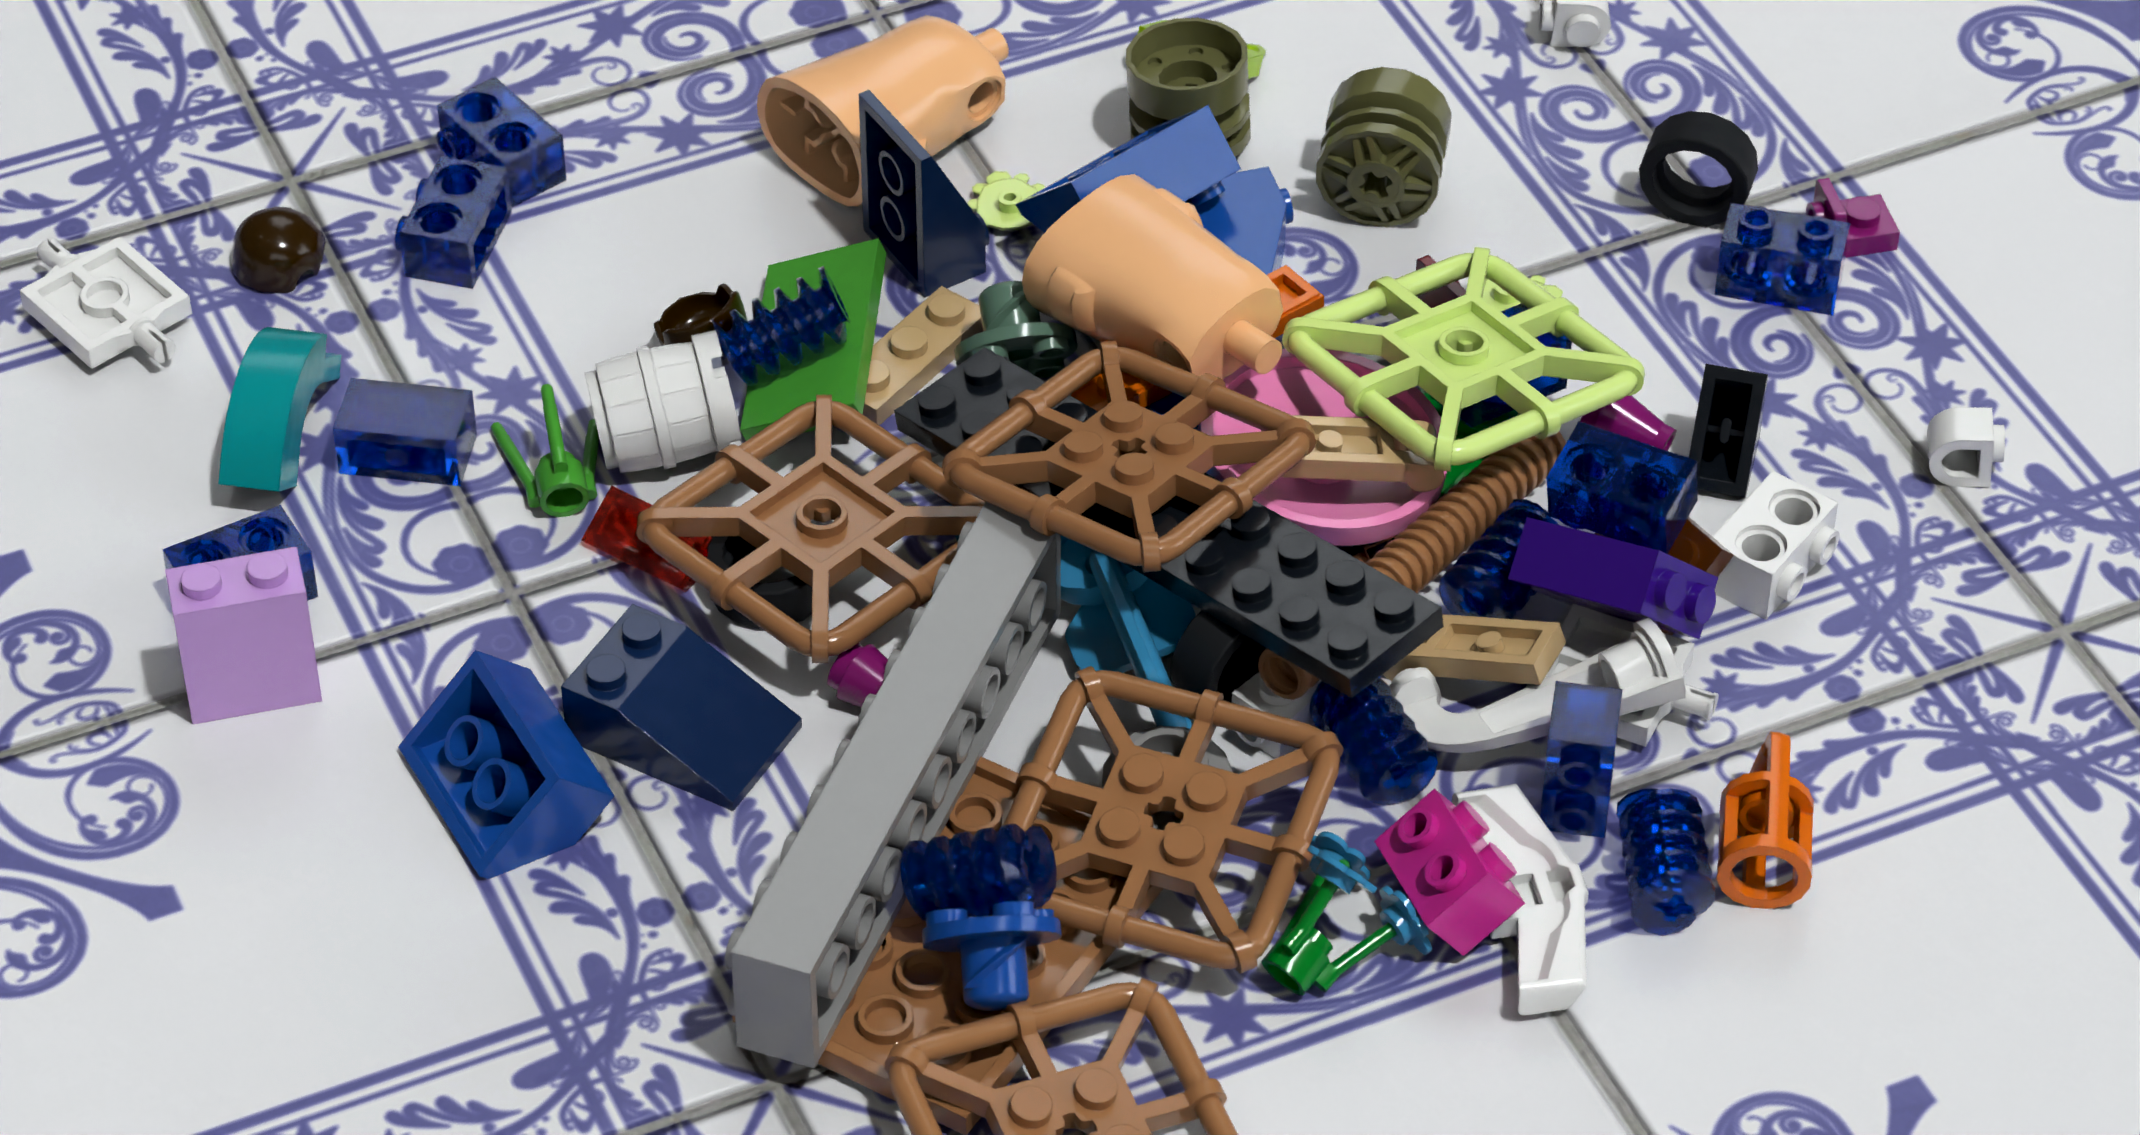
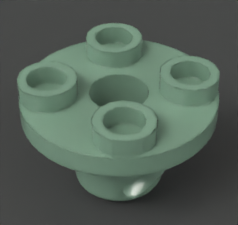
(1017, 334)

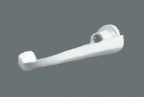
(1638, 665)

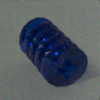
(784, 328)
(1479, 578)
(1378, 741)
(1665, 859)
(979, 870)

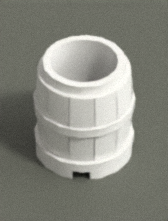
(663, 404)

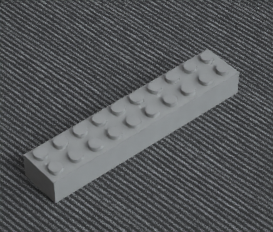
(891, 786)

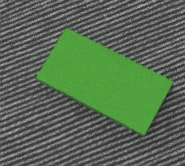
(842, 368)

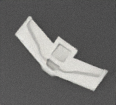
(1555, 898)

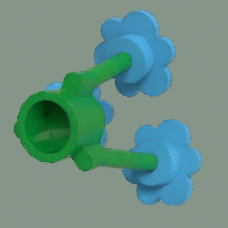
(1302, 951)

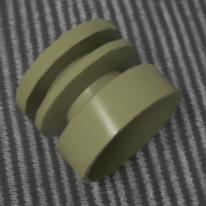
(1184, 68)
(1383, 147)

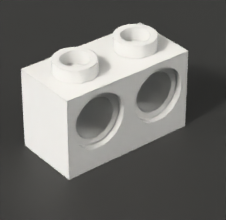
(1775, 544)

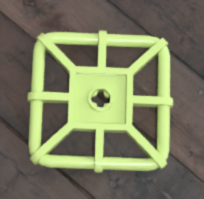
(1463, 356)

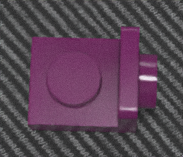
(1870, 221)

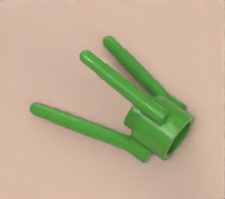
(560, 481)

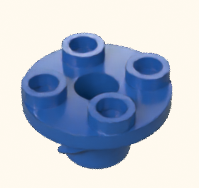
(992, 949)

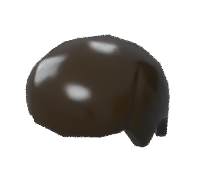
(276, 249)
(695, 314)

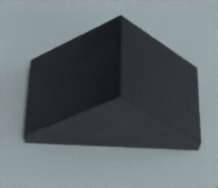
(1727, 428)

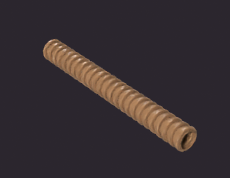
(1441, 535)

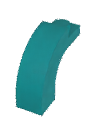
(271, 407)

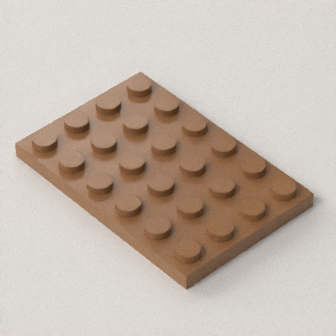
(920, 989)

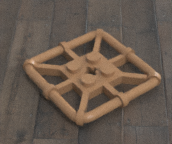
(1129, 456)
(782, 531)
(1206, 799)
(1079, 1098)

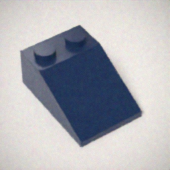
(915, 206)
(676, 709)

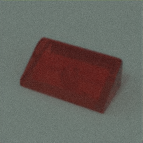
(615, 534)

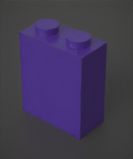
(1614, 577)

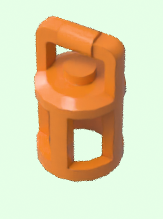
(1766, 813)

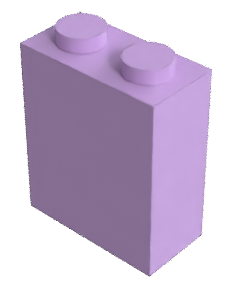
(244, 635)

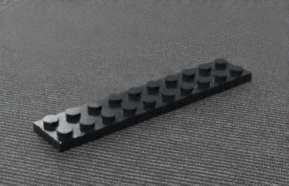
(1248, 572)

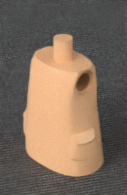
(923, 72)
(1153, 279)

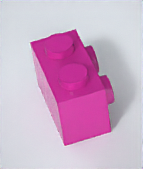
(1450, 870)

